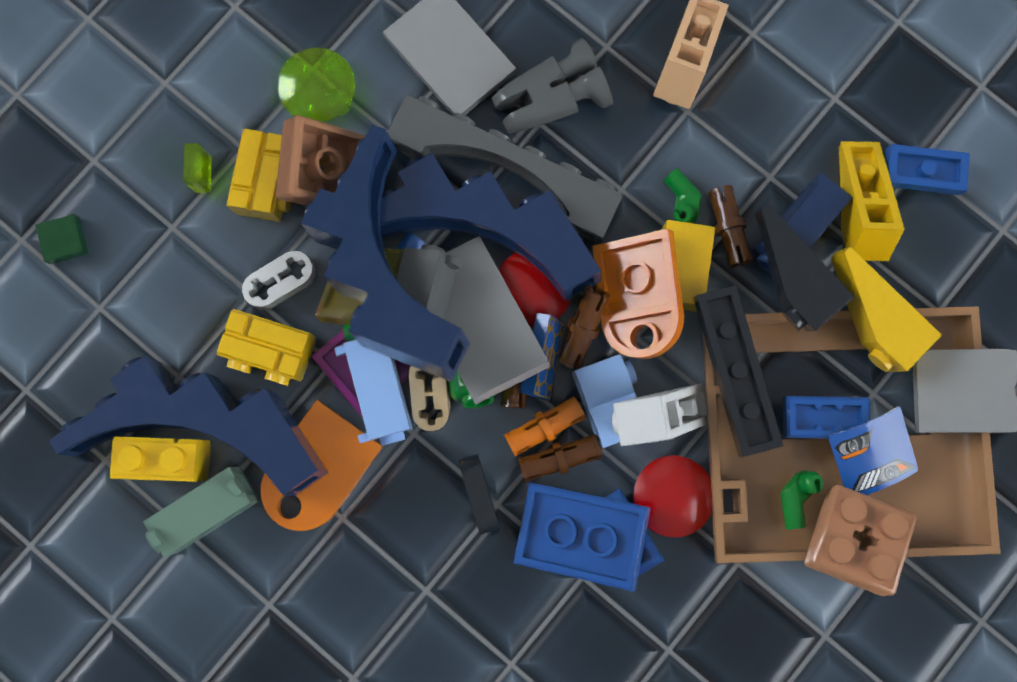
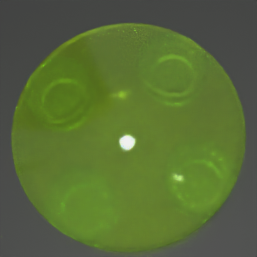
(316, 84)

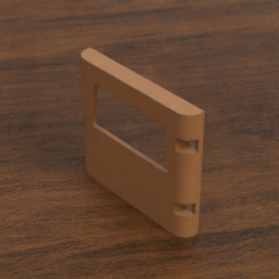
(947, 494)

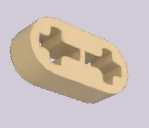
(419, 398)

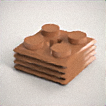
(305, 148)
(838, 553)

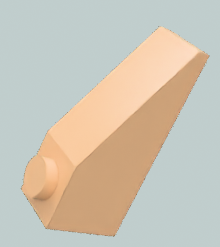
(691, 52)

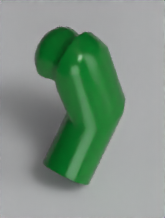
(687, 197)
(795, 494)

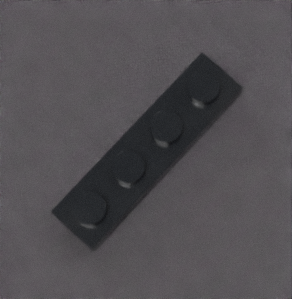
(737, 371)

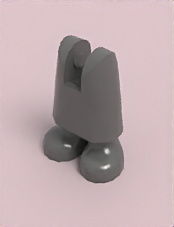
(548, 95)

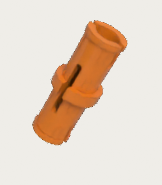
(544, 426)

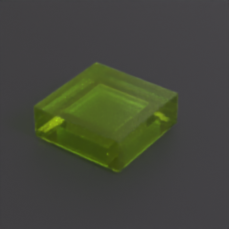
(197, 168)

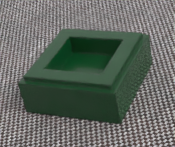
(61, 239)

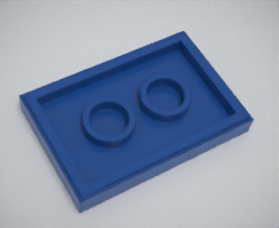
(582, 536)

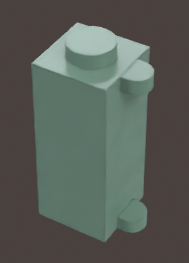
(200, 511)

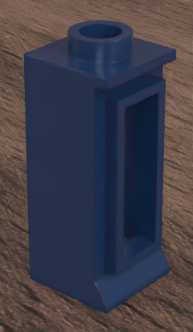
(810, 213)

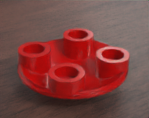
(531, 289)
(677, 495)

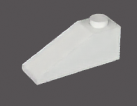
(660, 415)

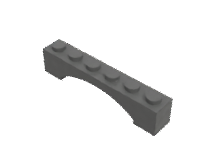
(425, 129)

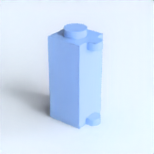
(378, 393)

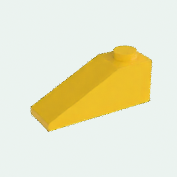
(872, 217)
(882, 317)

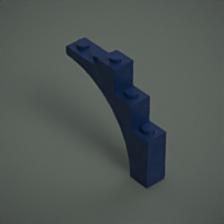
(480, 207)
(351, 224)
(151, 400)

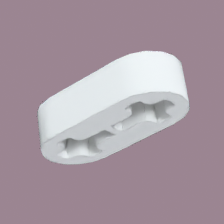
(274, 272)

